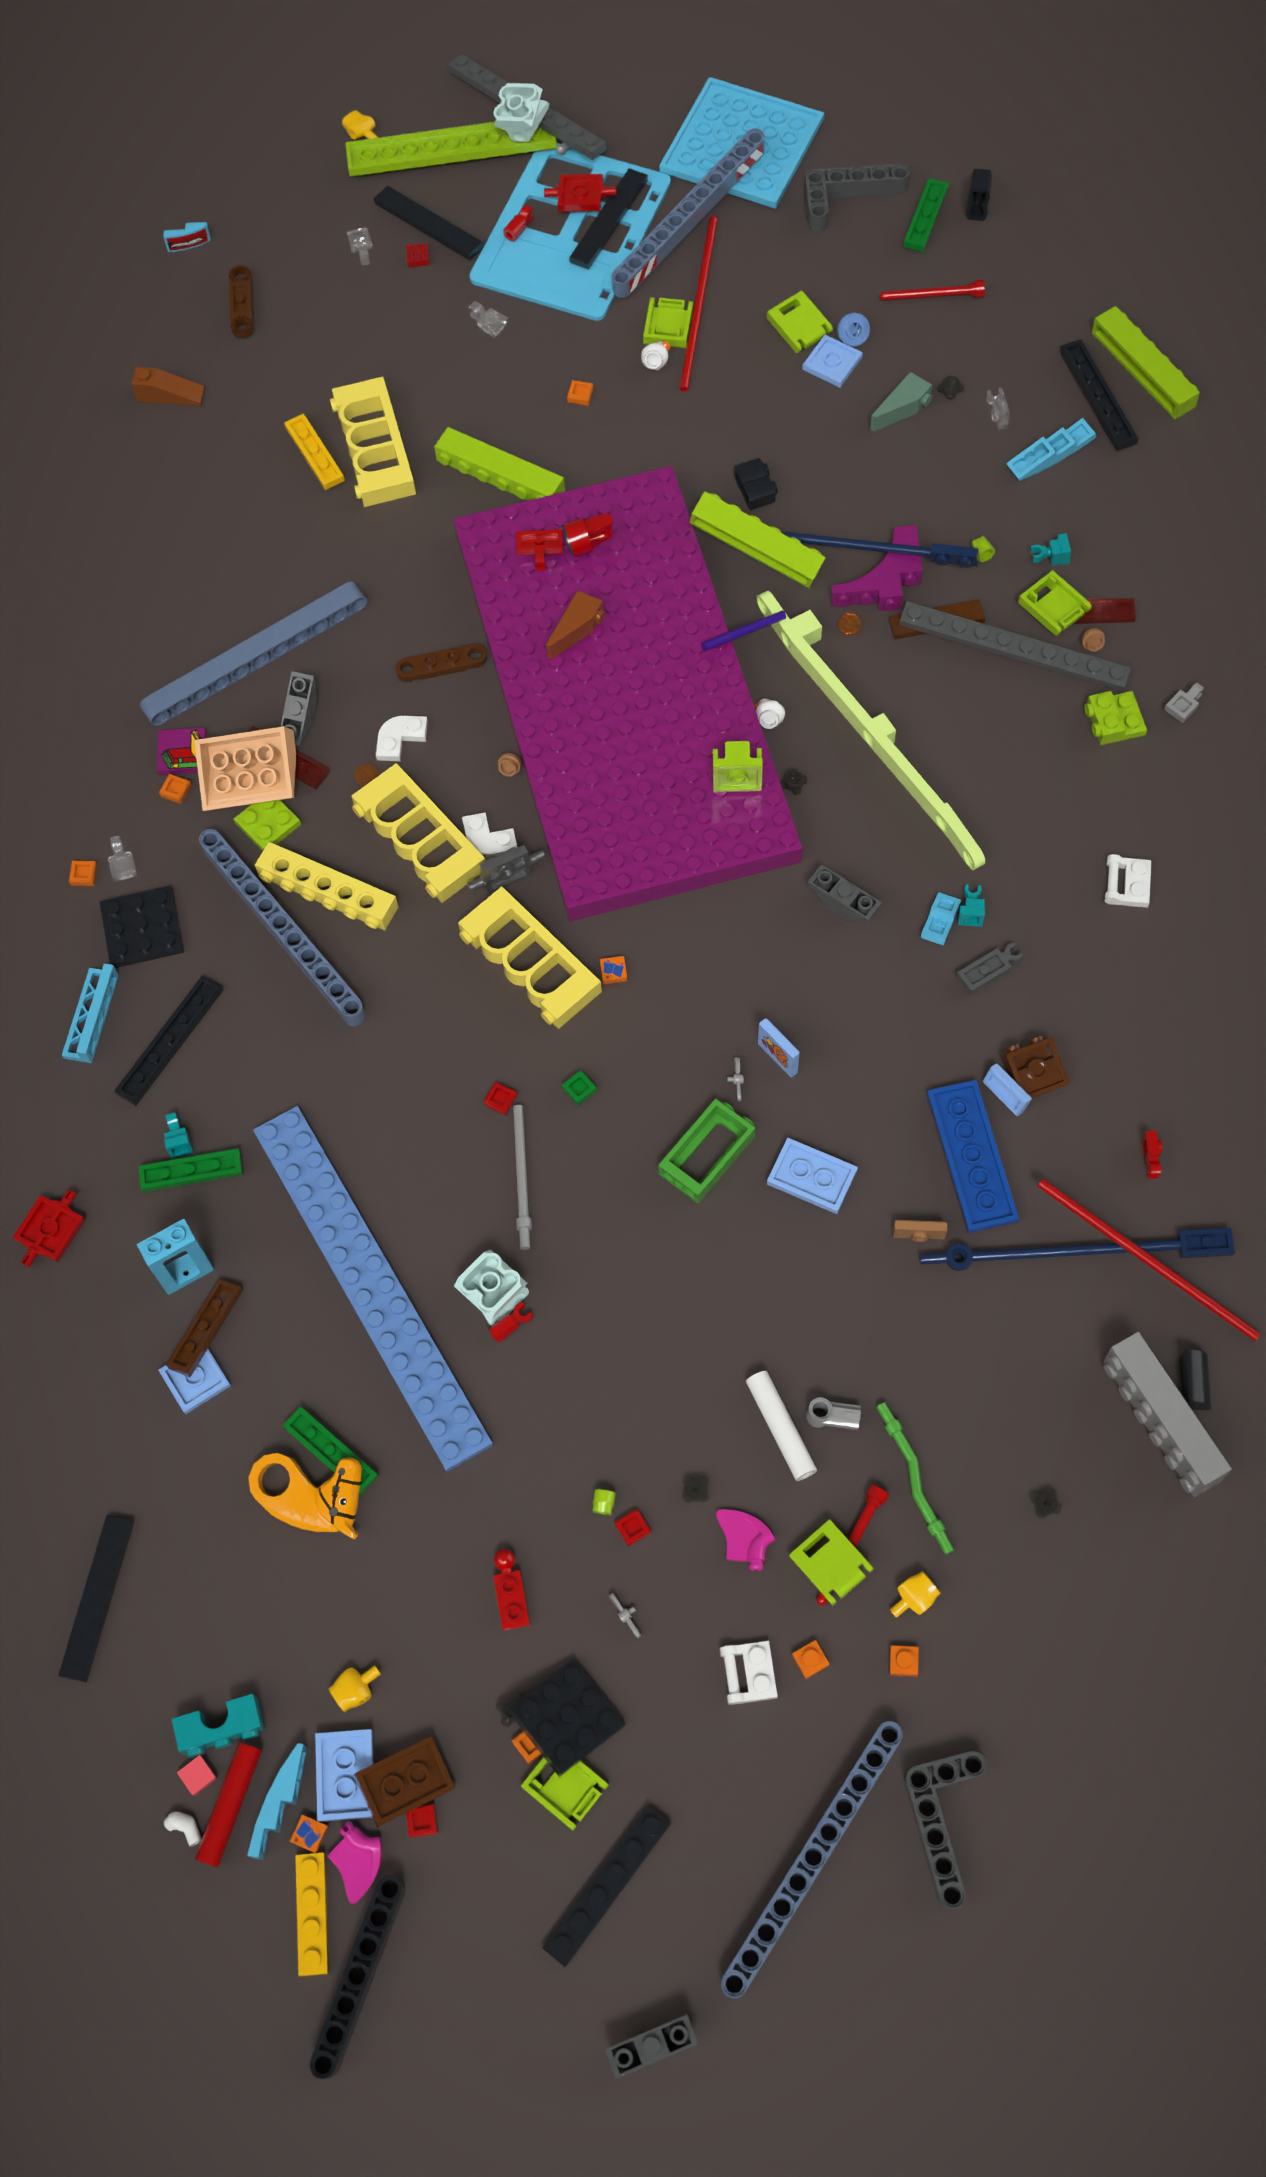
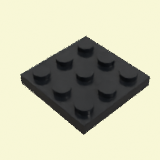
(141, 927)
(566, 1717)

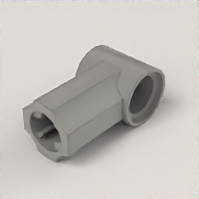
(837, 1414)

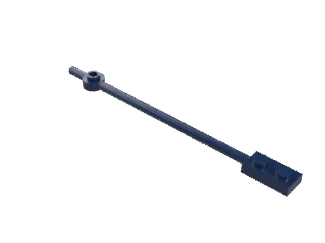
(940, 554)
(1190, 1243)

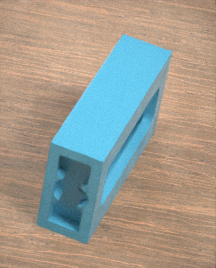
(181, 1239)

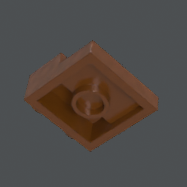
(1036, 1066)

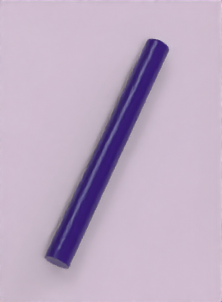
(744, 630)

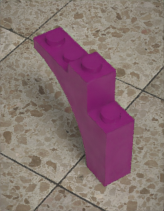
(885, 581)

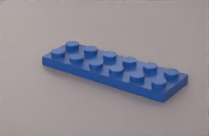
(972, 1156)

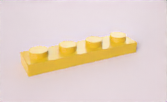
(314, 451)
(312, 1914)

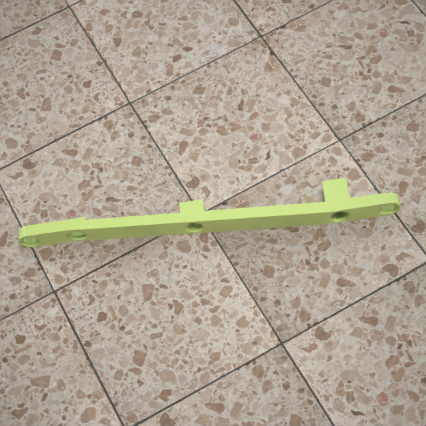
(878, 732)

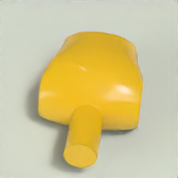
(359, 125)
(917, 1594)
(352, 1688)

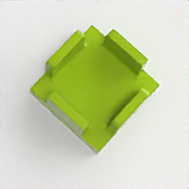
(737, 769)

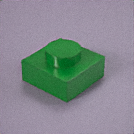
(579, 1088)

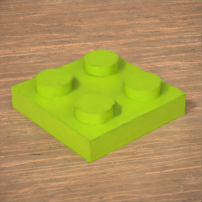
(267, 822)

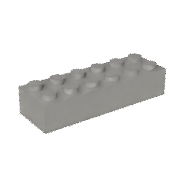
(1166, 1415)

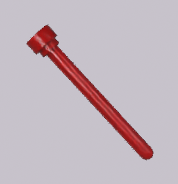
(974, 289)
(875, 1498)

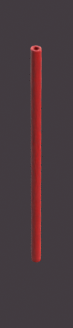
(698, 305)
(1149, 1260)

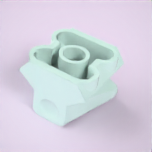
(520, 110)
(492, 1286)

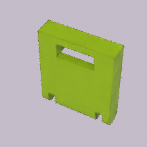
(668, 322)
(801, 324)
(1057, 608)
(833, 1565)
(566, 1795)

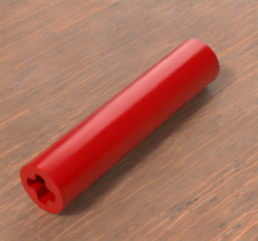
(228, 1805)

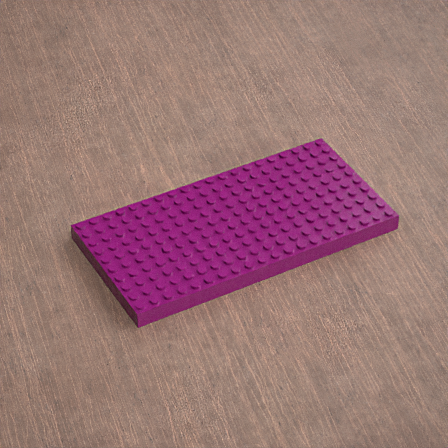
(631, 714)

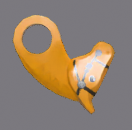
(302, 1505)

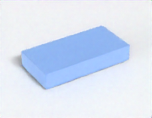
(1007, 1089)

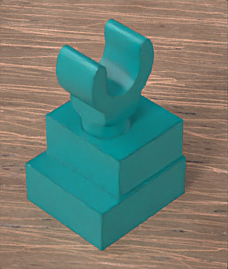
(1058, 551)
(974, 911)
(177, 1140)

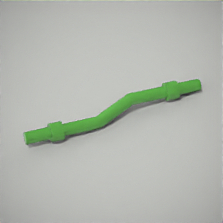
(935, 1526)

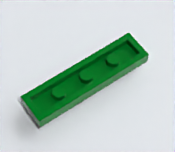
(926, 215)
(190, 1170)
(325, 1445)

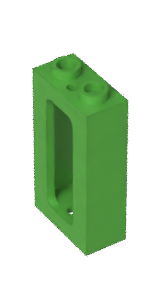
(715, 1114)

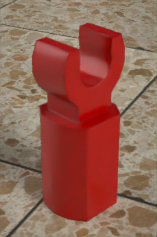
(518, 223)
(509, 1323)

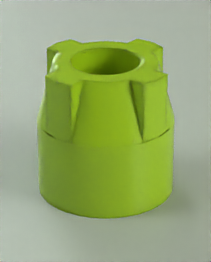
(984, 547)
(603, 1501)

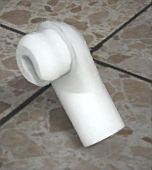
(184, 1823)

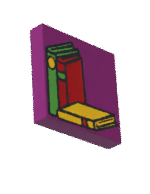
(177, 750)

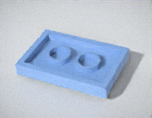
(812, 1175)
(337, 1760)

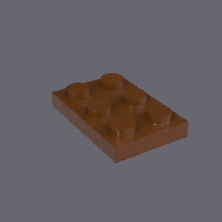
(404, 1781)

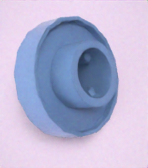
(853, 329)

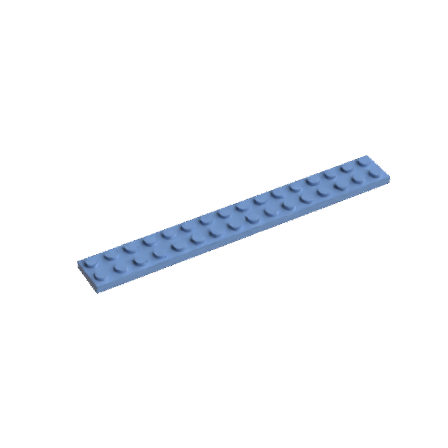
(373, 1290)

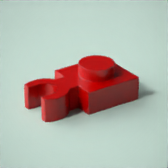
(1152, 1149)

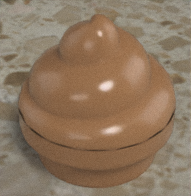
(1093, 639)
(509, 764)

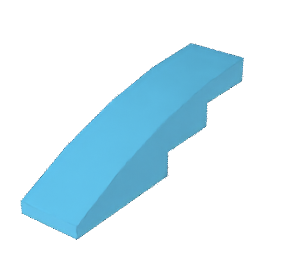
(1051, 450)
(283, 1790)

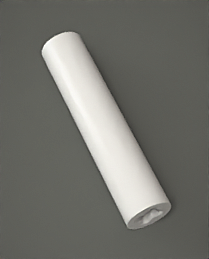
(781, 1425)

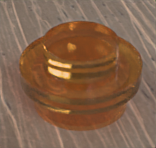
(849, 624)
(365, 774)

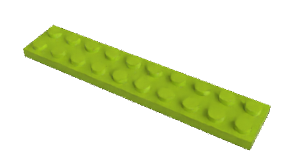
(438, 147)

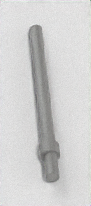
(524, 1222)

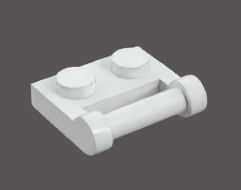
(1135, 881)
(757, 1669)

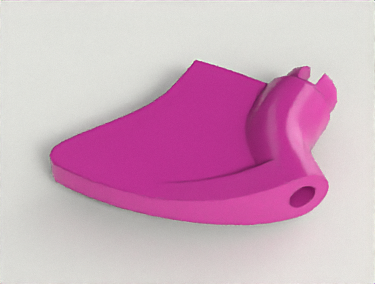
(745, 1537)
(357, 1860)

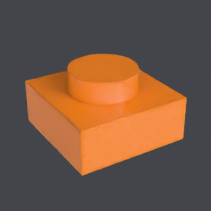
(810, 1659)
(904, 1661)

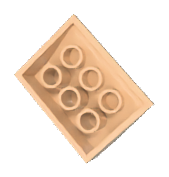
(246, 768)

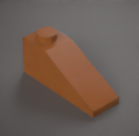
(162, 387)
(576, 623)

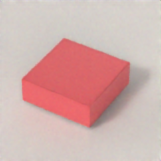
(197, 1775)

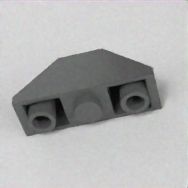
(300, 705)
(843, 896)
(651, 2046)

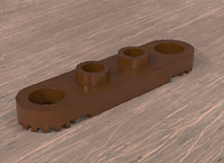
(240, 301)
(441, 662)

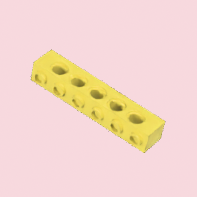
(276, 858)

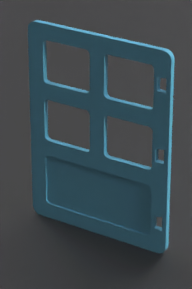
(539, 263)

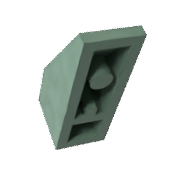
(903, 402)

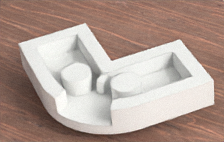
(395, 732)
(487, 843)

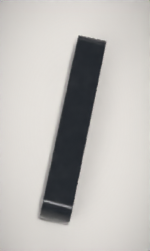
(346, 1986)

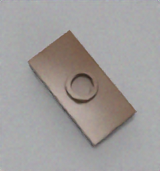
(920, 1230)

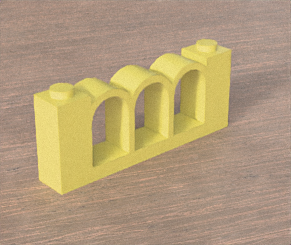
(382, 484)
(388, 790)
(555, 1006)

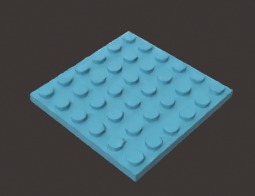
(722, 118)

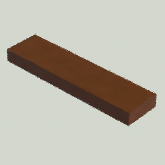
(970, 610)
(204, 1327)

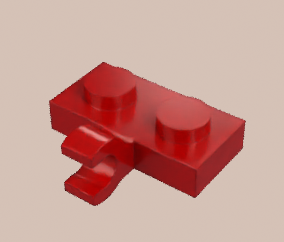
(538, 544)

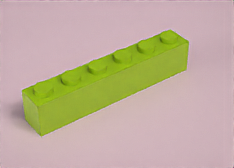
(1145, 362)
(496, 466)
(757, 539)

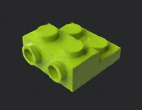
(1115, 717)

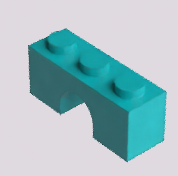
(242, 1722)

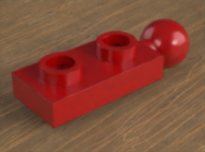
(510, 1592)

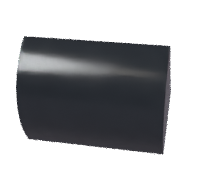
(1195, 1379)

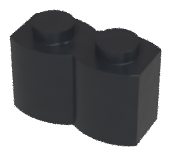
(979, 194)
(755, 483)

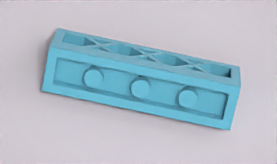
(94, 1017)

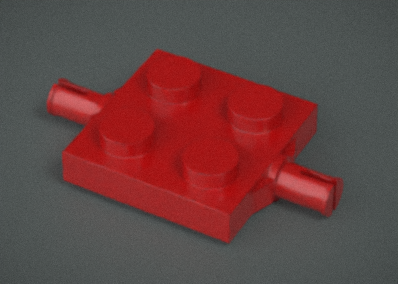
(580, 192)
(48, 1228)

